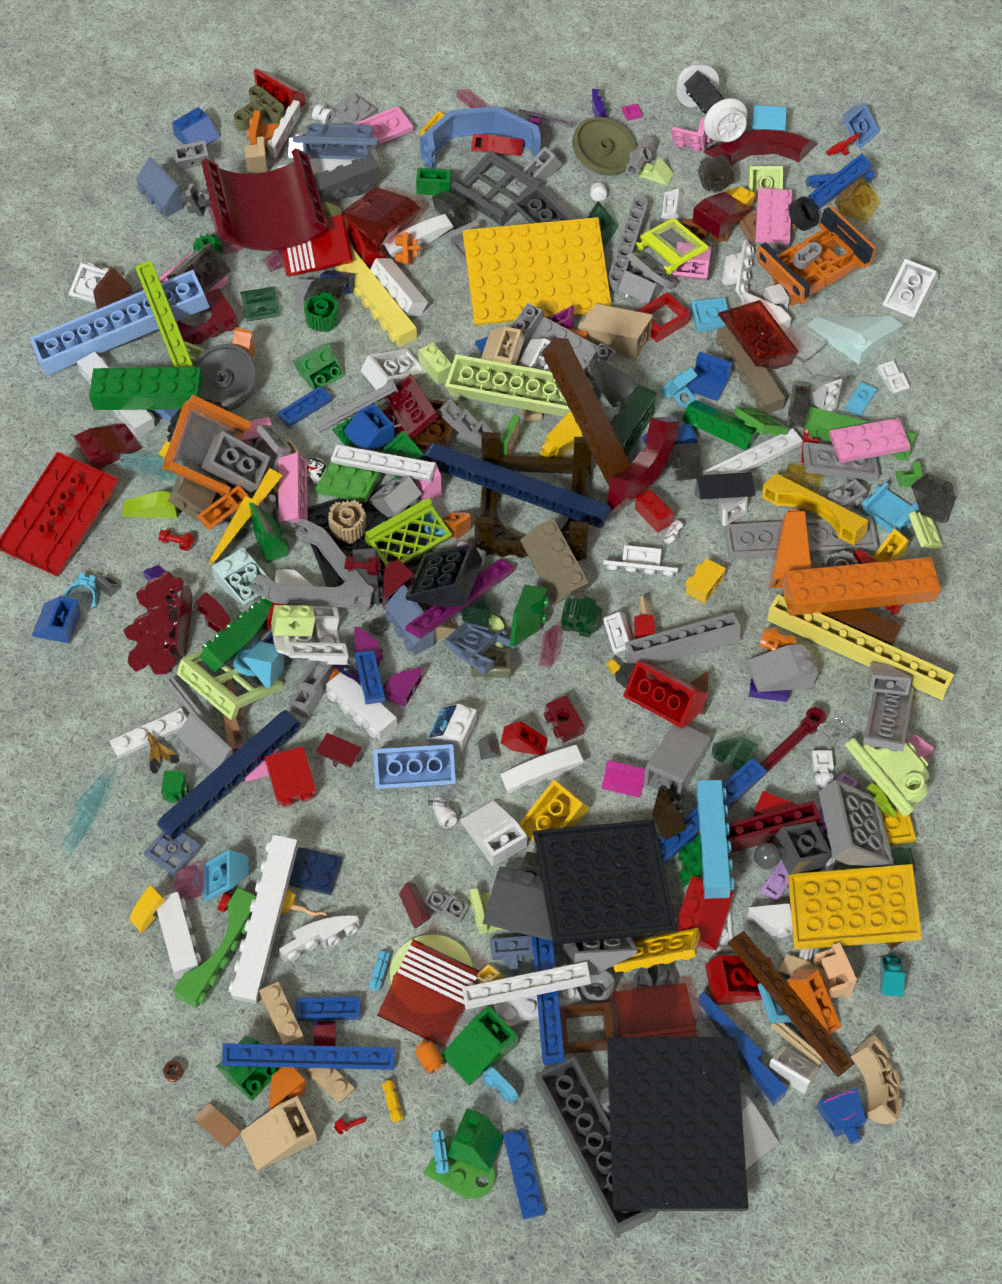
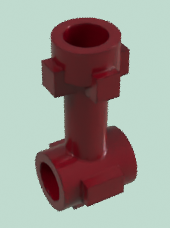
(371, 566)

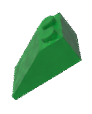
(268, 534)
(529, 613)

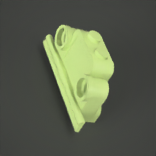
(895, 773)

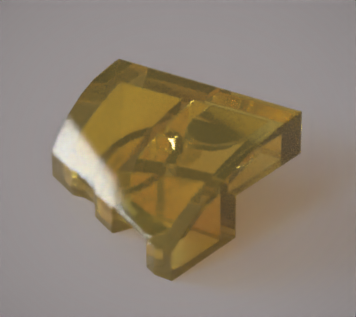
(798, 475)

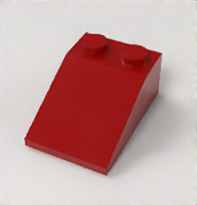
(731, 981)

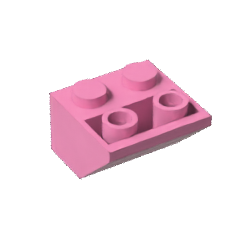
(695, 268)

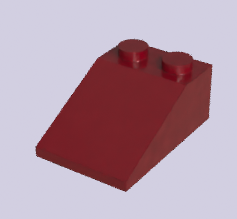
(719, 213)
(104, 444)

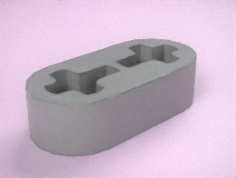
(805, 253)

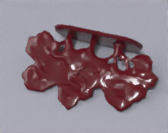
(154, 628)

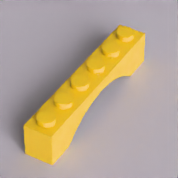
(785, 492)

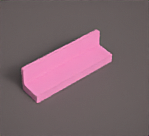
(292, 488)

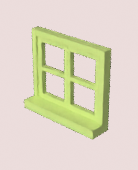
(217, 693)

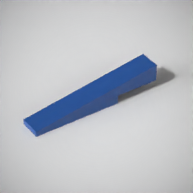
(748, 1051)

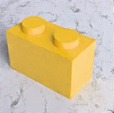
(705, 580)

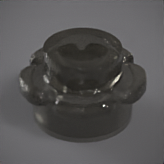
(378, 629)

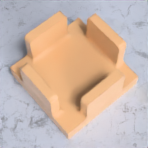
(839, 973)

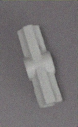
(640, 155)

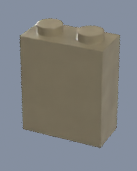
(191, 497)

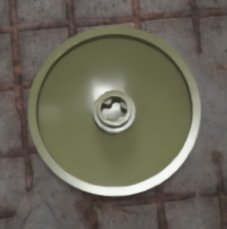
(603, 145)

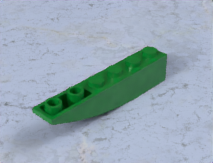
(236, 636)

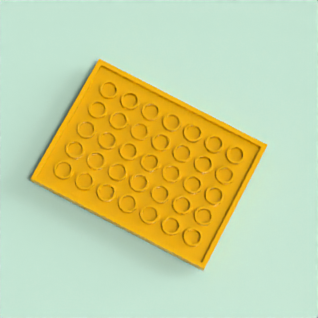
(537, 265)

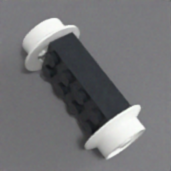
(724, 118)

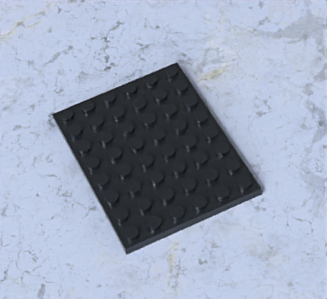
(676, 1124)

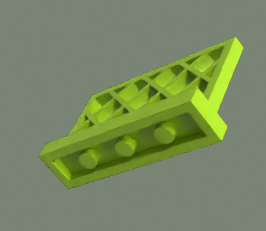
(401, 521)

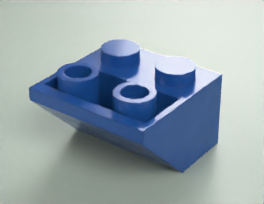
(370, 428)
(58, 619)

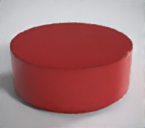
(224, 901)

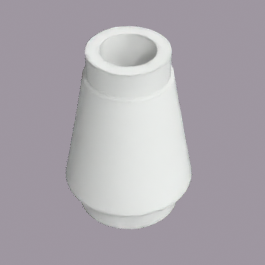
(445, 816)

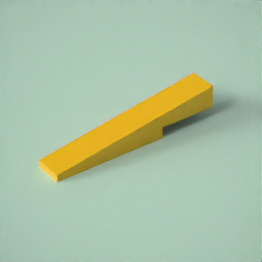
(243, 512)

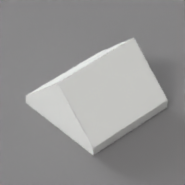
(793, 1069)

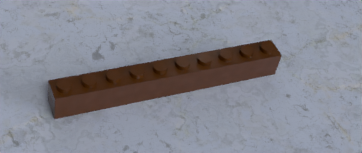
(585, 407)

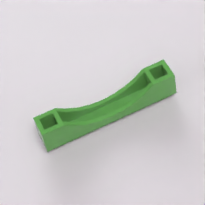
(195, 984)

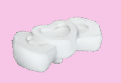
(672, 532)

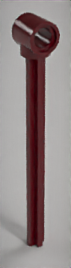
(806, 727)

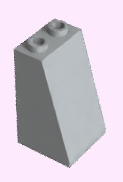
(676, 760)

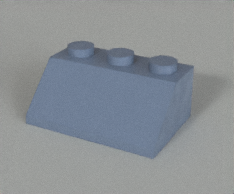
(159, 188)
(400, 613)

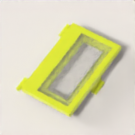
(672, 243)

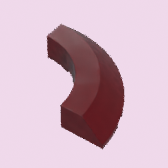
(763, 143)
(646, 466)

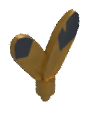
(159, 750)

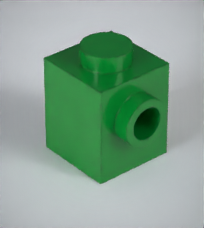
(174, 786)

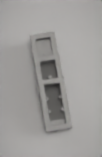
(463, 422)

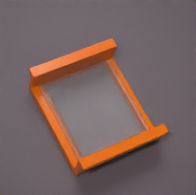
(193, 436)

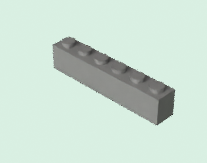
(684, 640)

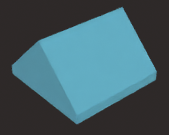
(768, 117)
(265, 662)

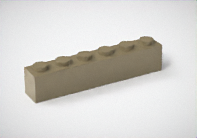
(757, 379)

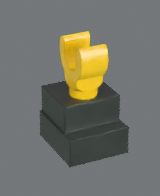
(621, 673)

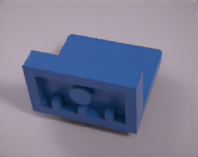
(711, 376)

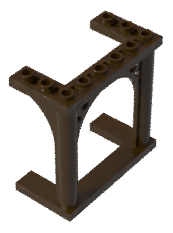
(485, 525)

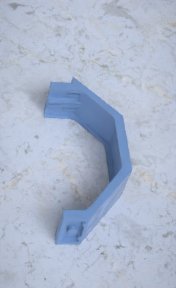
(477, 121)

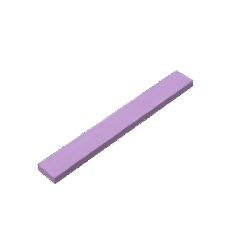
(778, 880)

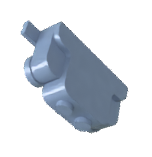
(337, 141)

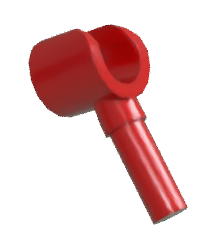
(341, 1125)

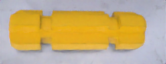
(392, 1101)

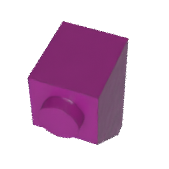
(365, 642)
(402, 686)

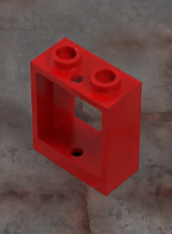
(682, 319)

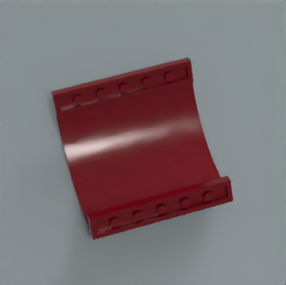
(268, 207)

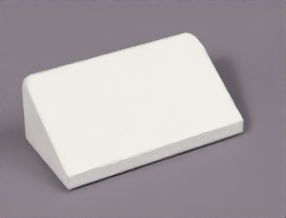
(672, 204)
(617, 631)

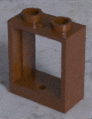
(587, 1010)

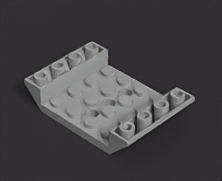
(536, 326)

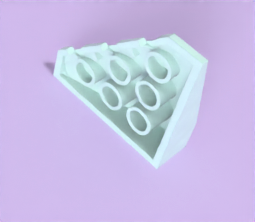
(856, 335)

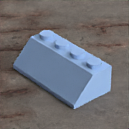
(414, 766)

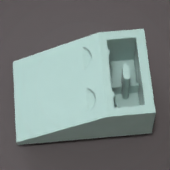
(237, 574)

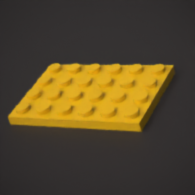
(854, 907)

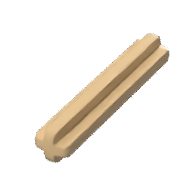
(798, 1042)

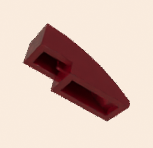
(214, 613)

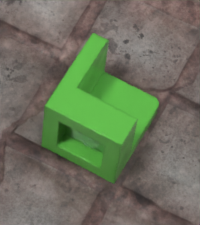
(907, 478)

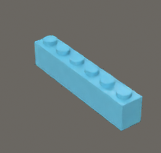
(713, 839)

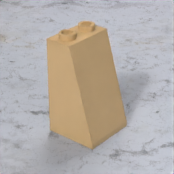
(618, 329)

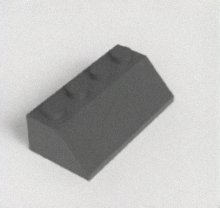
(539, 207)

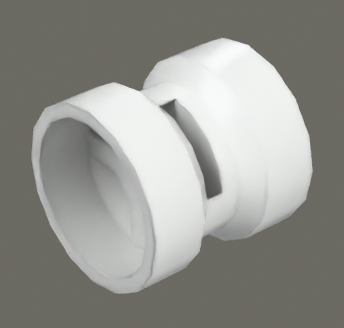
(322, 114)

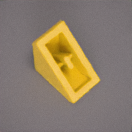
(892, 548)

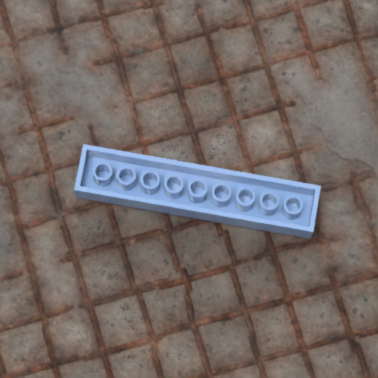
(115, 324)

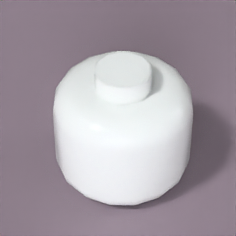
(598, 192)

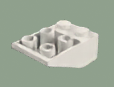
(495, 832)

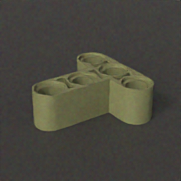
(259, 101)

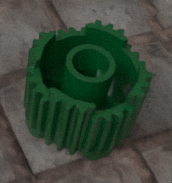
(581, 615)

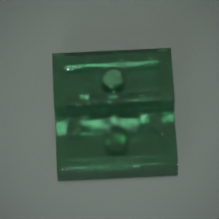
(260, 297)

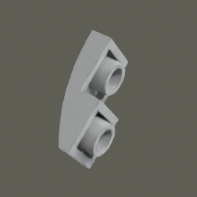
(447, 906)

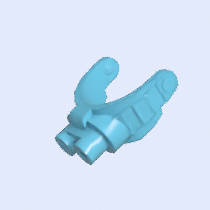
(84, 581)

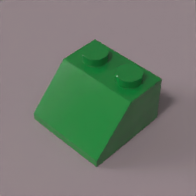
(476, 1141)

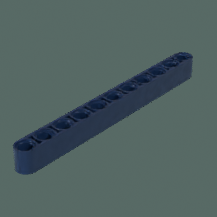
(518, 485)

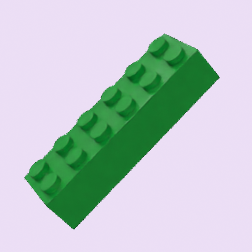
(144, 387)

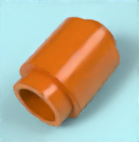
(429, 1056)

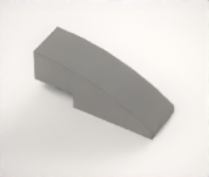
(311, 688)

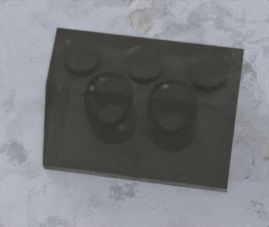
(206, 265)

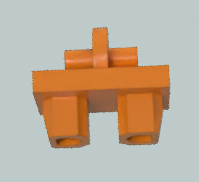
(410, 248)
(773, 640)

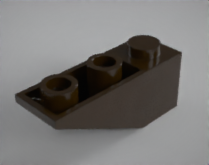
(668, 815)

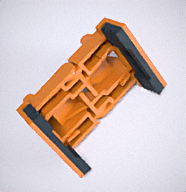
(828, 267)

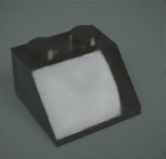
(934, 497)

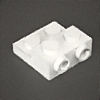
(85, 282)

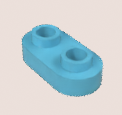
(495, 1080)

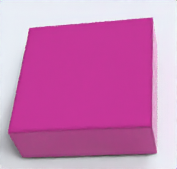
(632, 112)

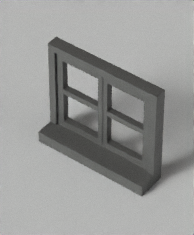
(482, 204)

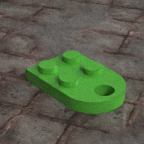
(760, 420)
(461, 1176)

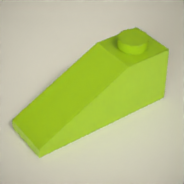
(150, 505)

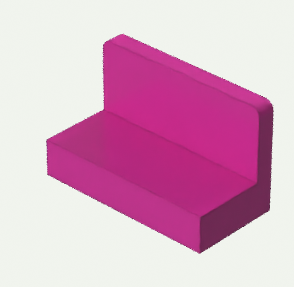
(623, 778)

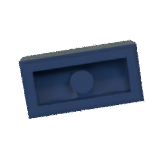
(344, 275)

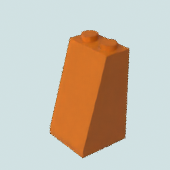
(791, 547)

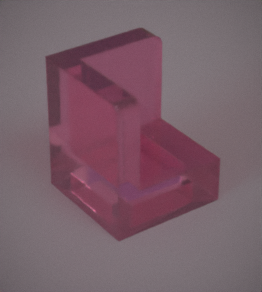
(189, 882)

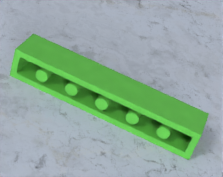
(820, 422)

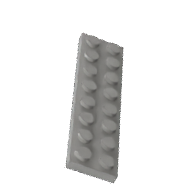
(760, 539)

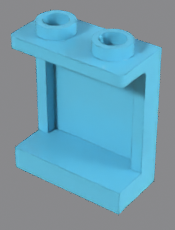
(888, 509)

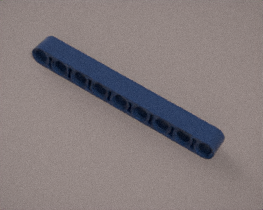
(228, 774)

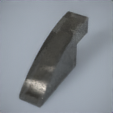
(798, 403)

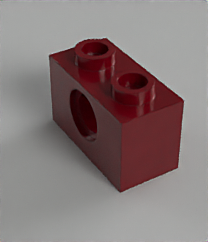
(563, 709)

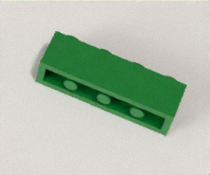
(720, 424)

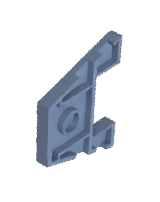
(472, 641)

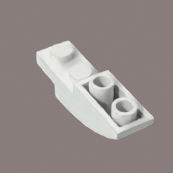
(326, 931)

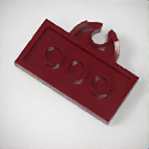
(409, 408)

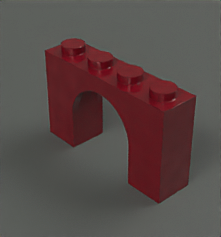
(221, 320)

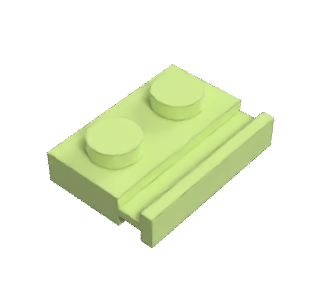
(925, 531)

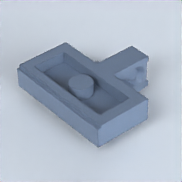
(511, 950)

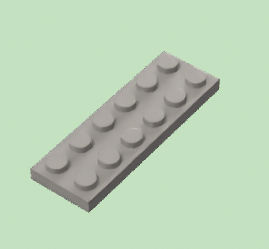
(888, 720)

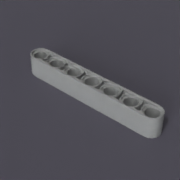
(628, 241)

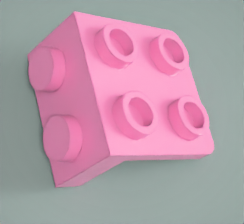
(695, 140)

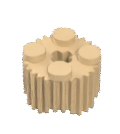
(347, 521)

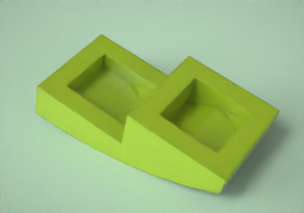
(882, 800)

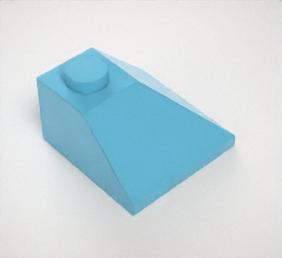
(223, 873)

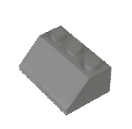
(202, 744)

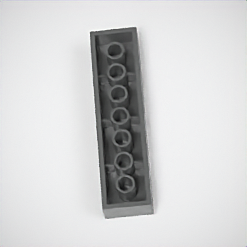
(587, 1136)

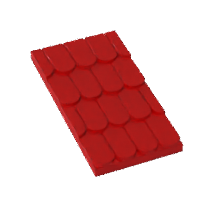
(58, 513)

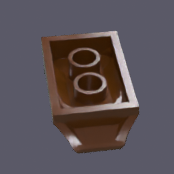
(437, 432)

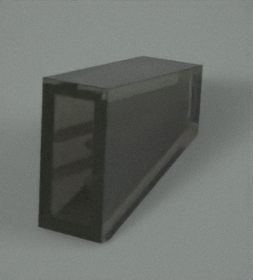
(454, 208)

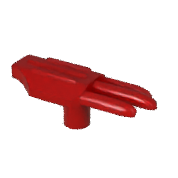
(842, 146)

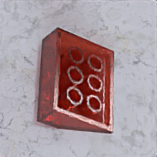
(381, 214)
(759, 335)

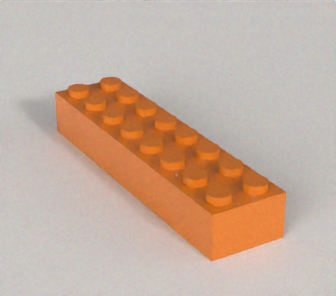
(860, 586)

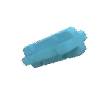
(379, 970)
(440, 1152)

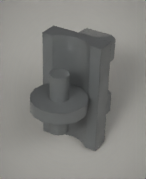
(196, 199)

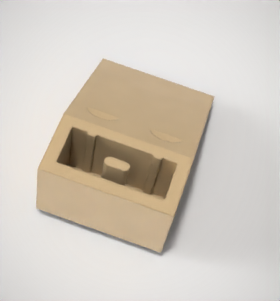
(278, 1134)

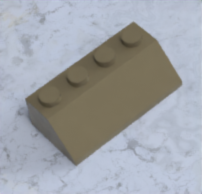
(554, 561)

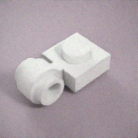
(823, 763)

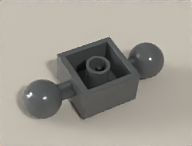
(799, 848)

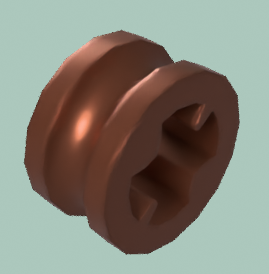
(166, 1071)

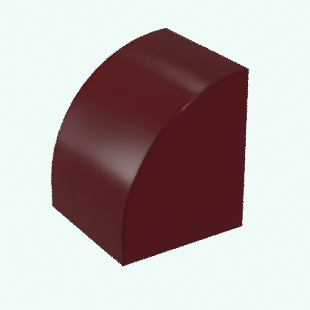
(324, 1033)

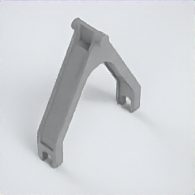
(351, 594)

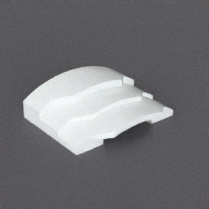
(322, 645)

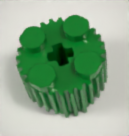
(322, 312)

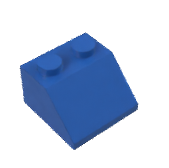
(195, 127)

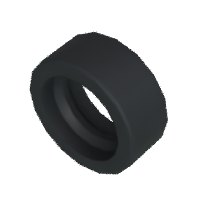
(802, 221)

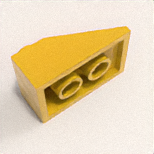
(554, 810)

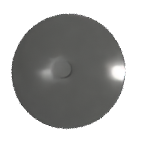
(227, 374)

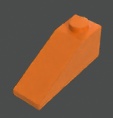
(222, 508)
(813, 993)

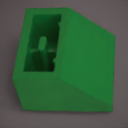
(433, 181)
(319, 367)
(248, 1079)

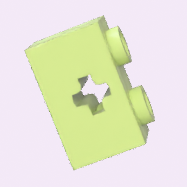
(435, 363)
(292, 620)

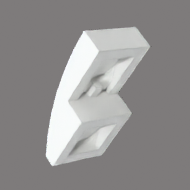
(892, 377)

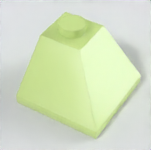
(764, 177)

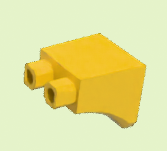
(561, 438)

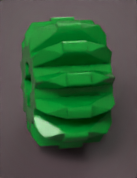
(202, 240)

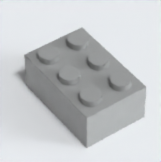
(235, 462)

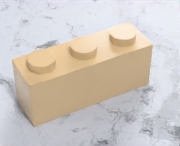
(281, 1015)

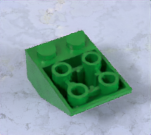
(480, 1045)

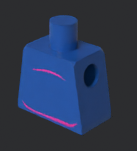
(844, 1114)

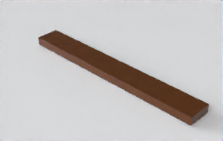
(790, 1004)

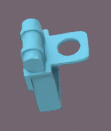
(678, 386)

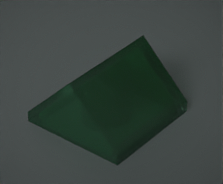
(607, 223)

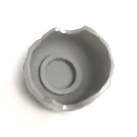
(602, 981)

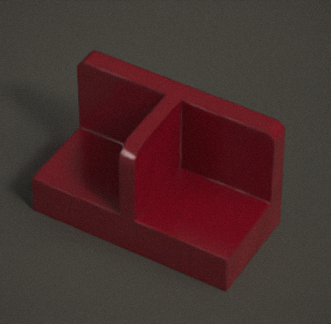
(339, 750)

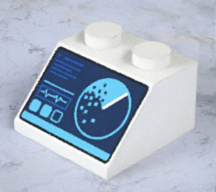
(453, 726)

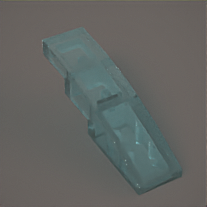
(147, 466)
(87, 809)

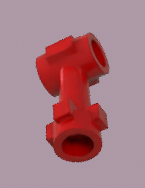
(185, 542)

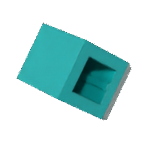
(892, 975)

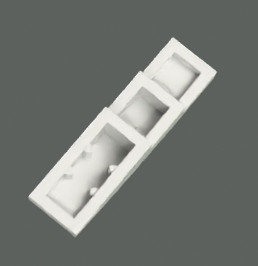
(423, 232)
(542, 767)

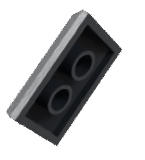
(724, 486)

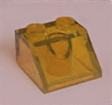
(858, 201)

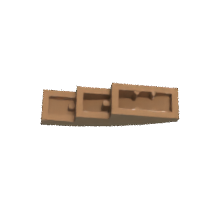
(231, 726)

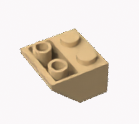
(503, 345)

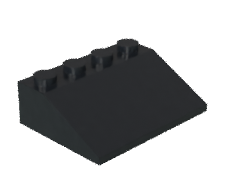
(446, 576)

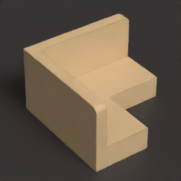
(256, 157)

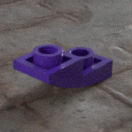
(598, 105)

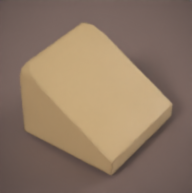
(645, 607)

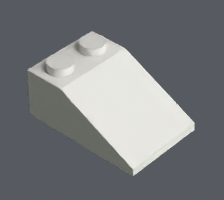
(911, 288)
(391, 365)

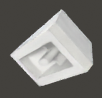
(731, 509)

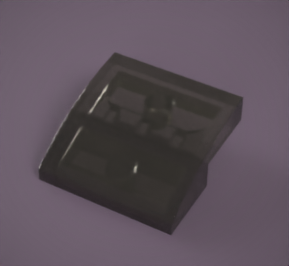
(331, 285)

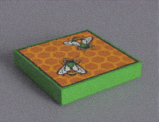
(510, 436)

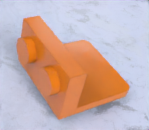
(260, 129)

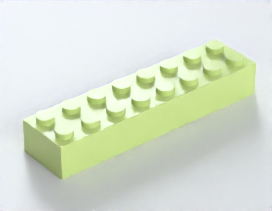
(506, 385)

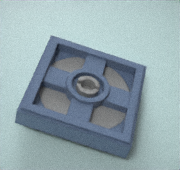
(172, 853)

